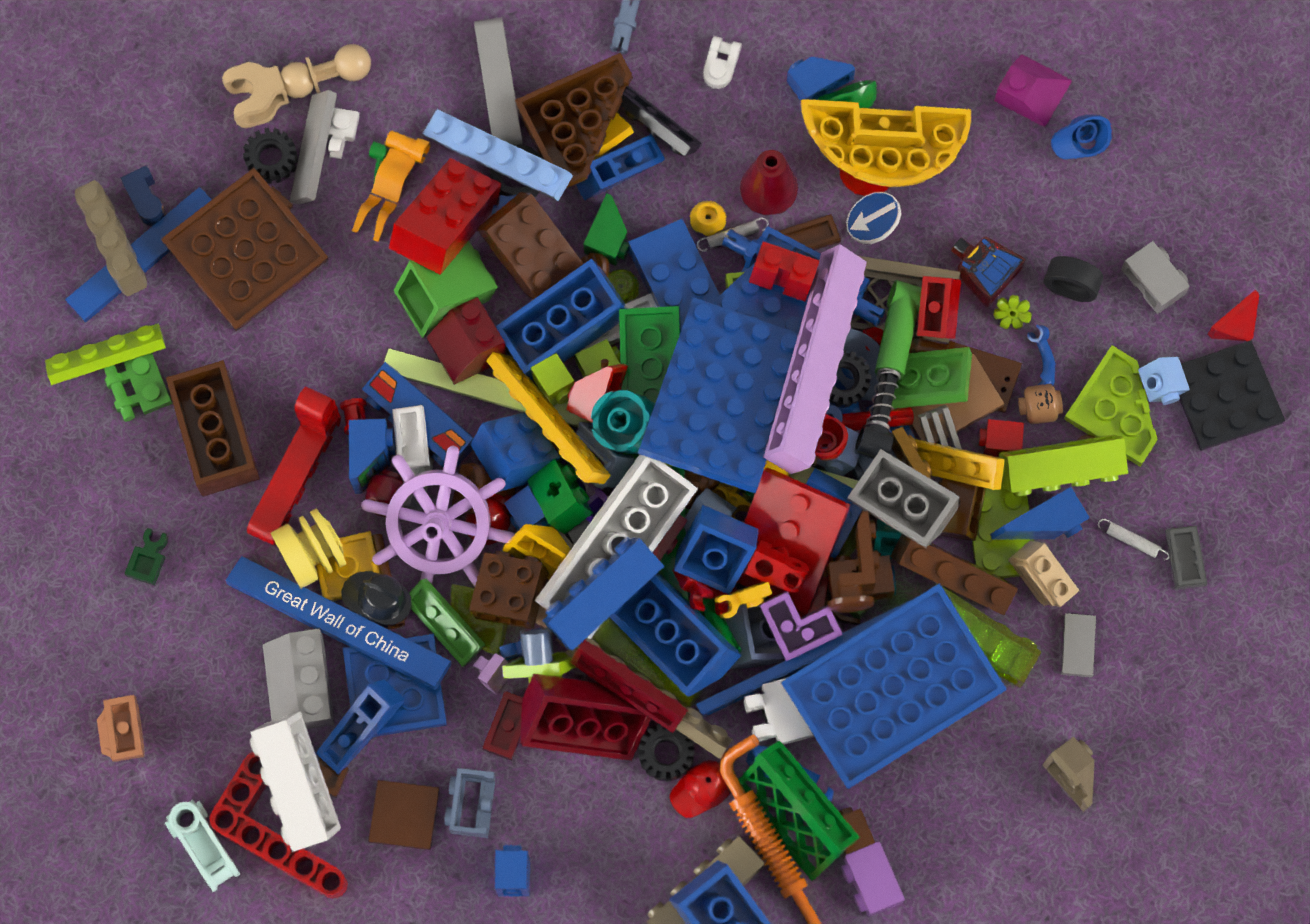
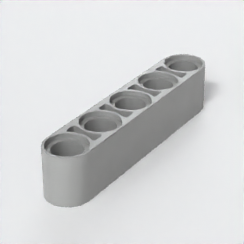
(497, 80)

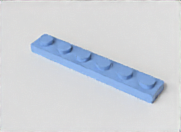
(498, 155)

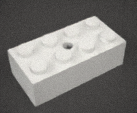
(295, 781)

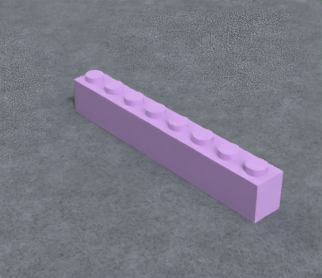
(815, 360)

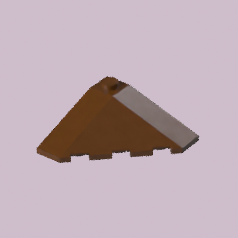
(573, 114)

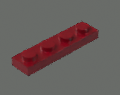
(628, 685)

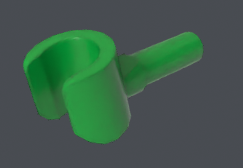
(377, 152)

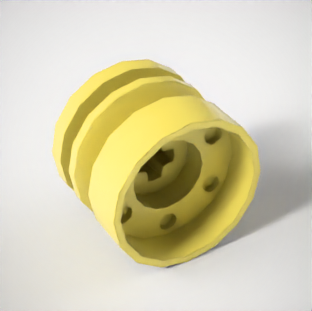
(309, 548)

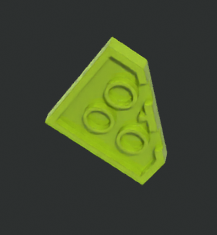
(1116, 405)

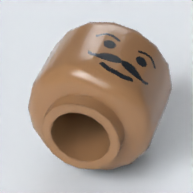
(1041, 404)

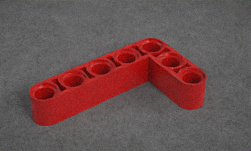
(317, 420)
(268, 839)

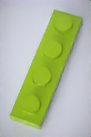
(104, 354)

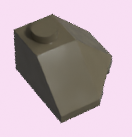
(1073, 770)

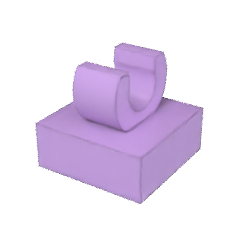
(491, 672)

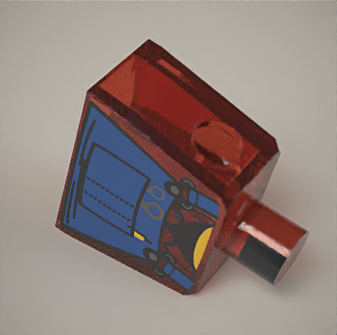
(987, 267)

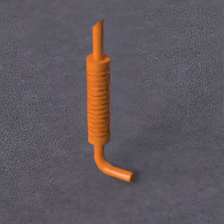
(763, 834)

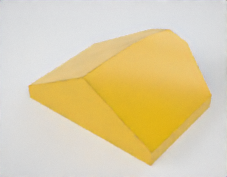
(541, 543)

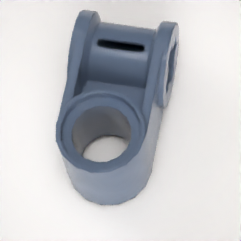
(537, 646)

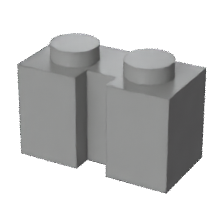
(1156, 277)

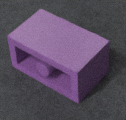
(873, 880)

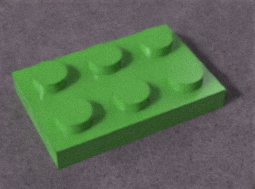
(934, 378)

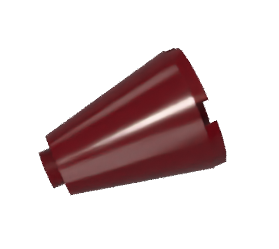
(769, 184)

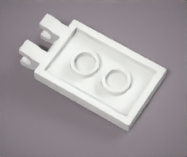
(782, 715)

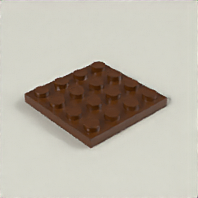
(244, 249)

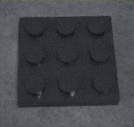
(1228, 396)

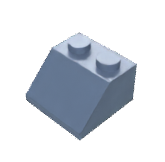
(754, 638)

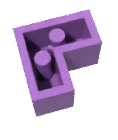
(796, 633)

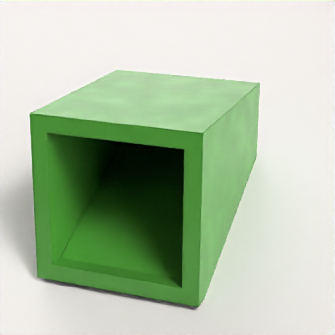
(431, 295)

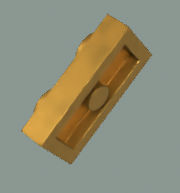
(906, 450)

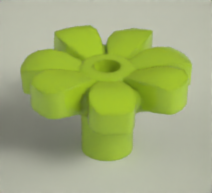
(1012, 312)

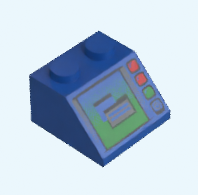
(369, 450)

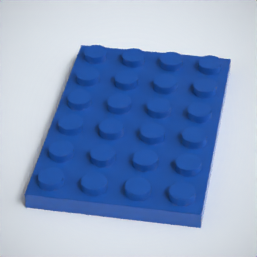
(720, 395)
(893, 686)

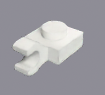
(342, 129)

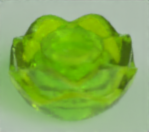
(630, 282)

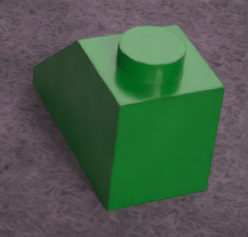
(608, 233)

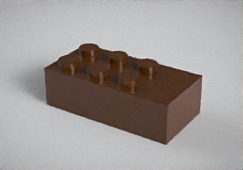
(212, 428)

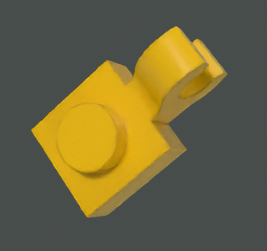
(750, 596)

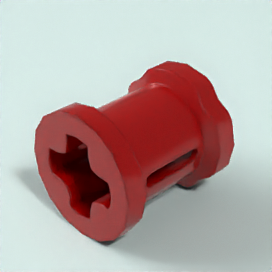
(353, 410)

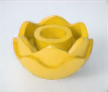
(708, 226)

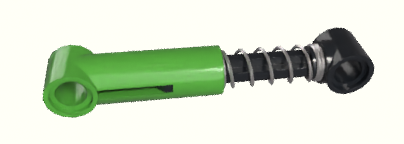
(890, 367)

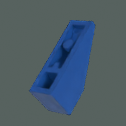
(620, 166)
(1048, 520)
(360, 724)

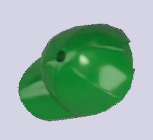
(862, 92)

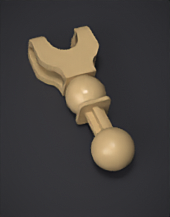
(296, 80)

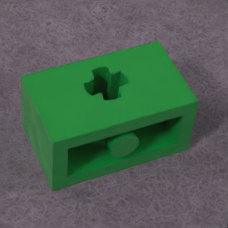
(560, 496)

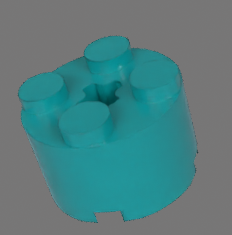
(610, 424)

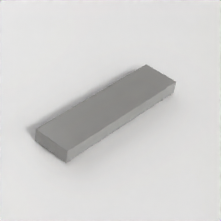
(313, 147)

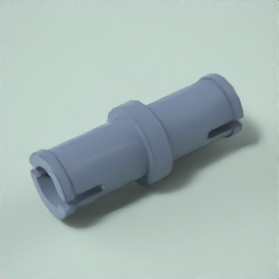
(624, 25)

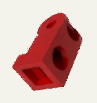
(777, 568)

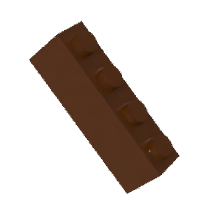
(955, 573)

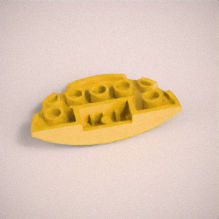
(885, 144)

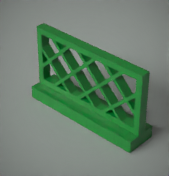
(806, 803)

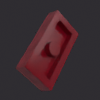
(505, 728)

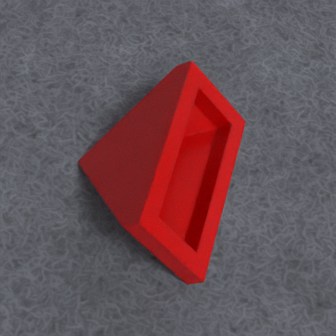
(1238, 322)

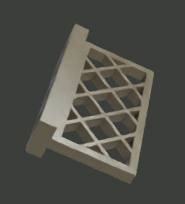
(891, 271)

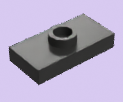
(1186, 557)

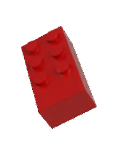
(444, 216)

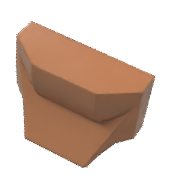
(121, 729)

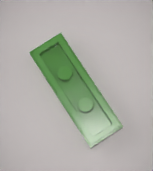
(445, 622)

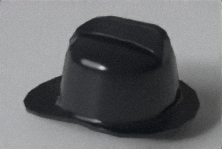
(377, 597)

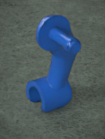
(1048, 360)

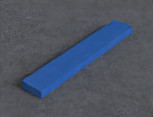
(149, 250)

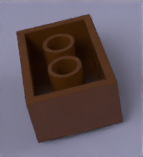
(529, 245)

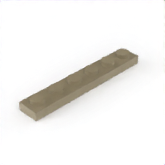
(708, 736)

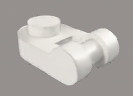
(719, 72)

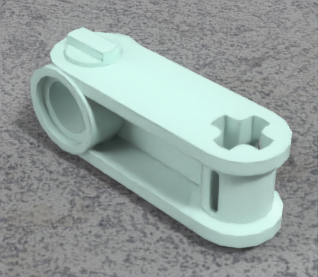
(202, 844)

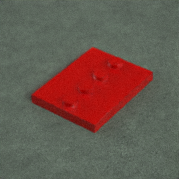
(796, 523)

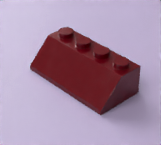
(579, 718)

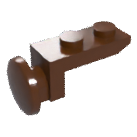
(852, 585)

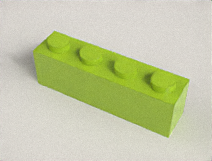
(1063, 464)

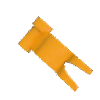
(391, 177)

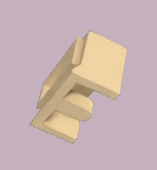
(1043, 574)

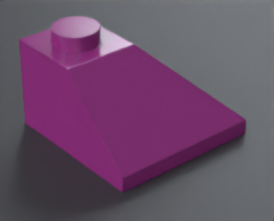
(1032, 90)

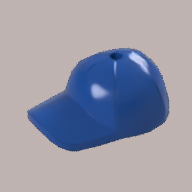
(1066, 140)

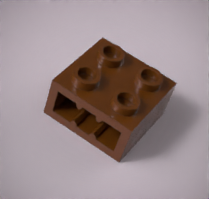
(508, 589)

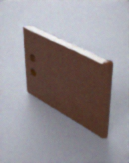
(997, 370)

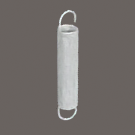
(744, 230)
(1133, 539)

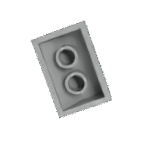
(904, 499)
(299, 677)

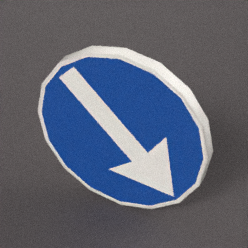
(873, 217)

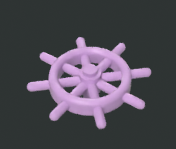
(437, 520)

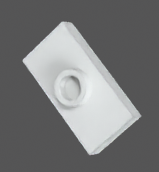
(411, 435)

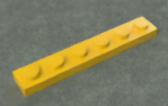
(553, 425)

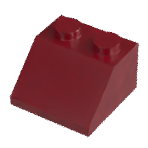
(466, 340)

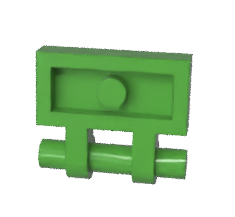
(147, 384)

